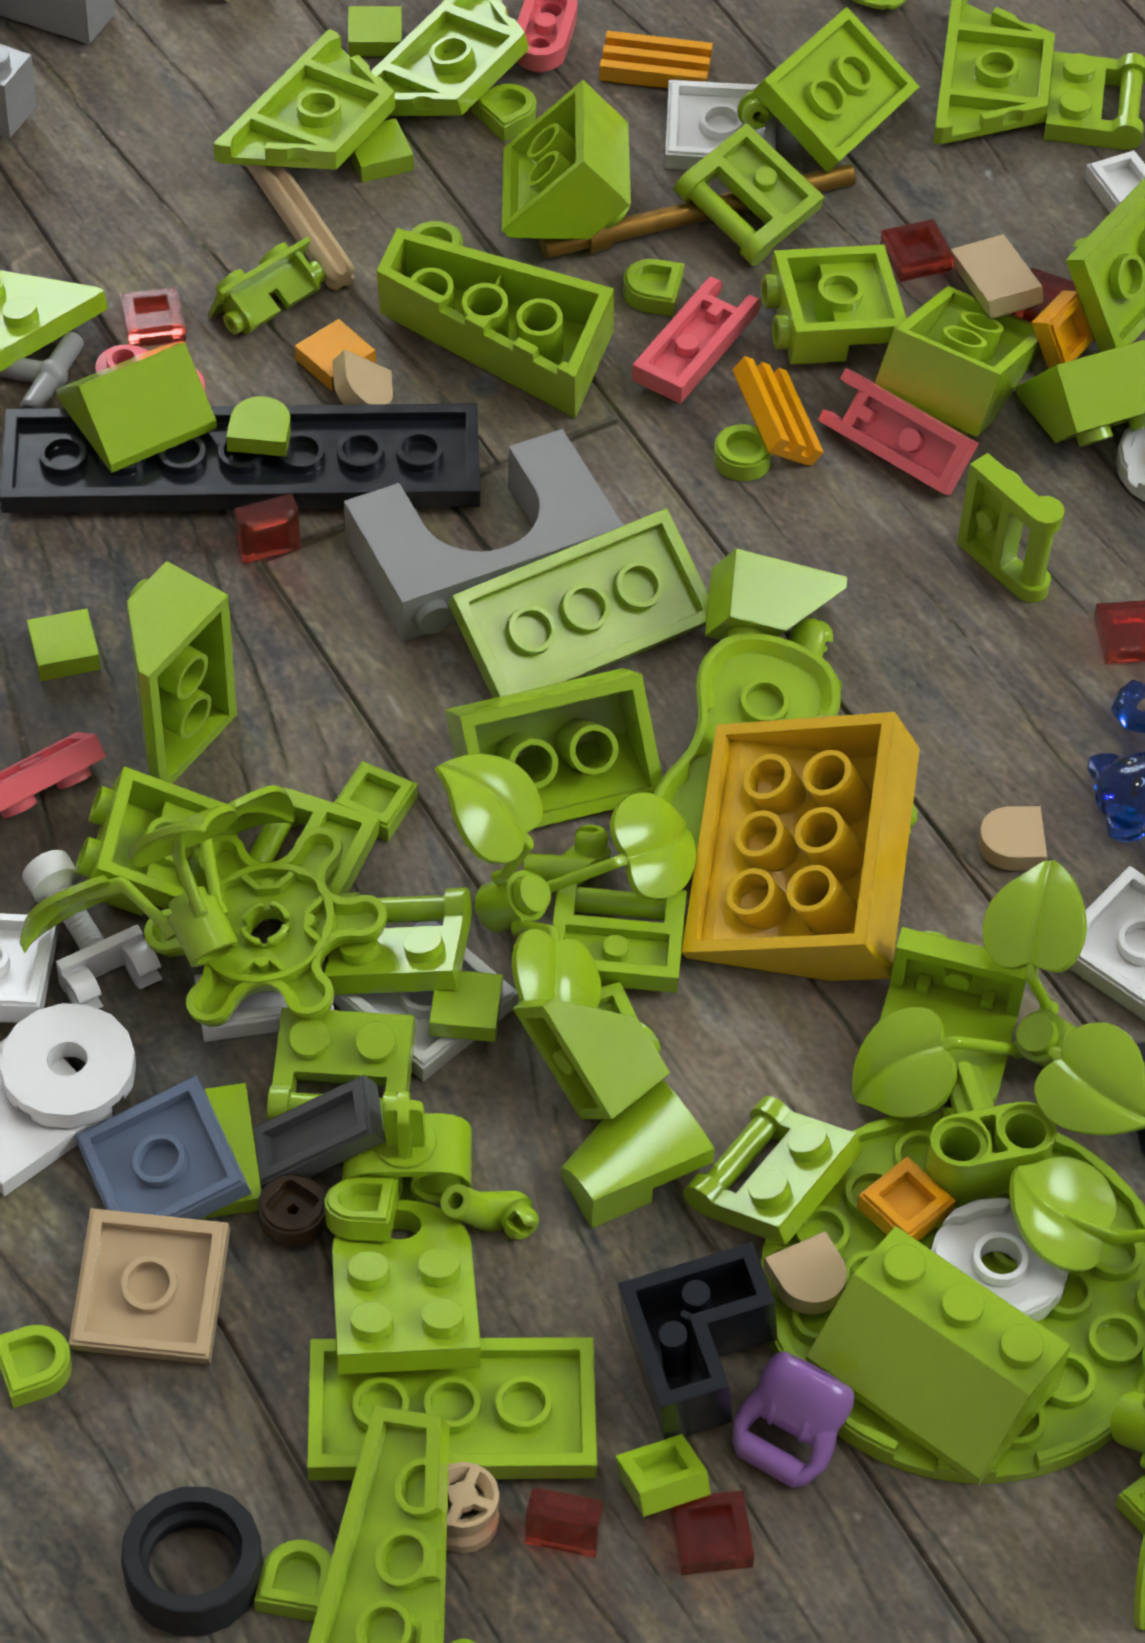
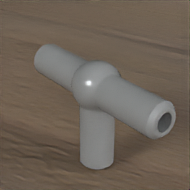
(45, 374)

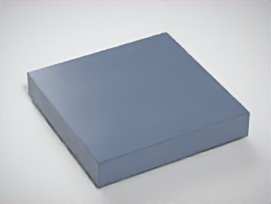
(164, 1157)

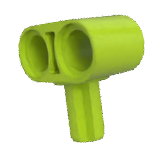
(985, 1139)
(420, 1151)

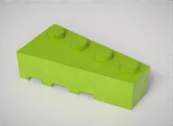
(500, 314)

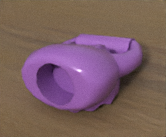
(800, 1402)

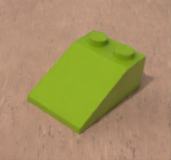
(958, 360)

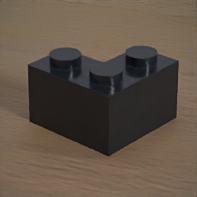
(688, 1320)

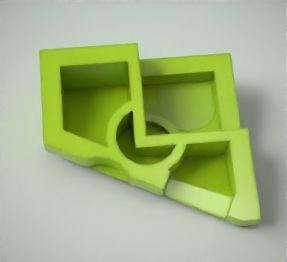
(633, 1154)

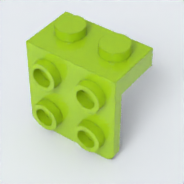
(963, 988)

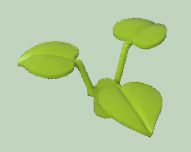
(496, 809)
(196, 917)
(1089, 1072)
(1066, 1212)

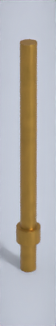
(678, 216)

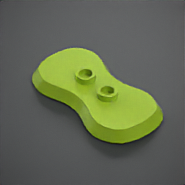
(741, 682)

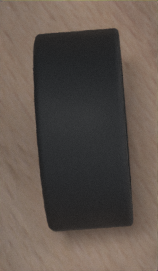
(192, 1509)

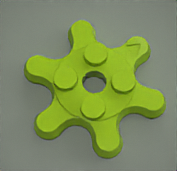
(293, 957)

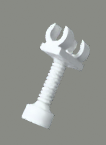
(97, 956)

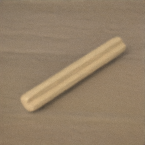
(305, 221)

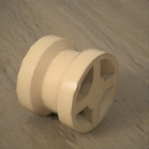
(470, 1489)

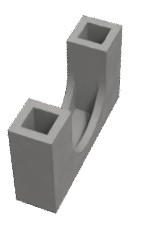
(420, 573)

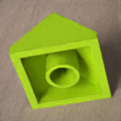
(140, 406)

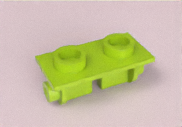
(247, 296)

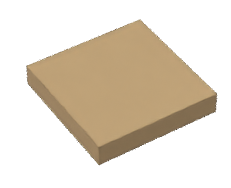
(150, 1286)

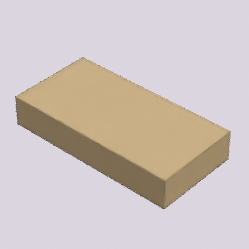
(997, 276)

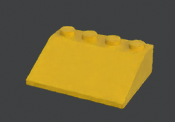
(804, 846)

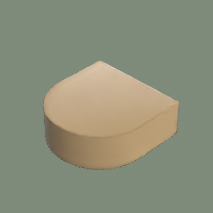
(361, 380)
(1013, 838)
(808, 1275)

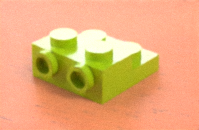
(831, 301)
(125, 815)

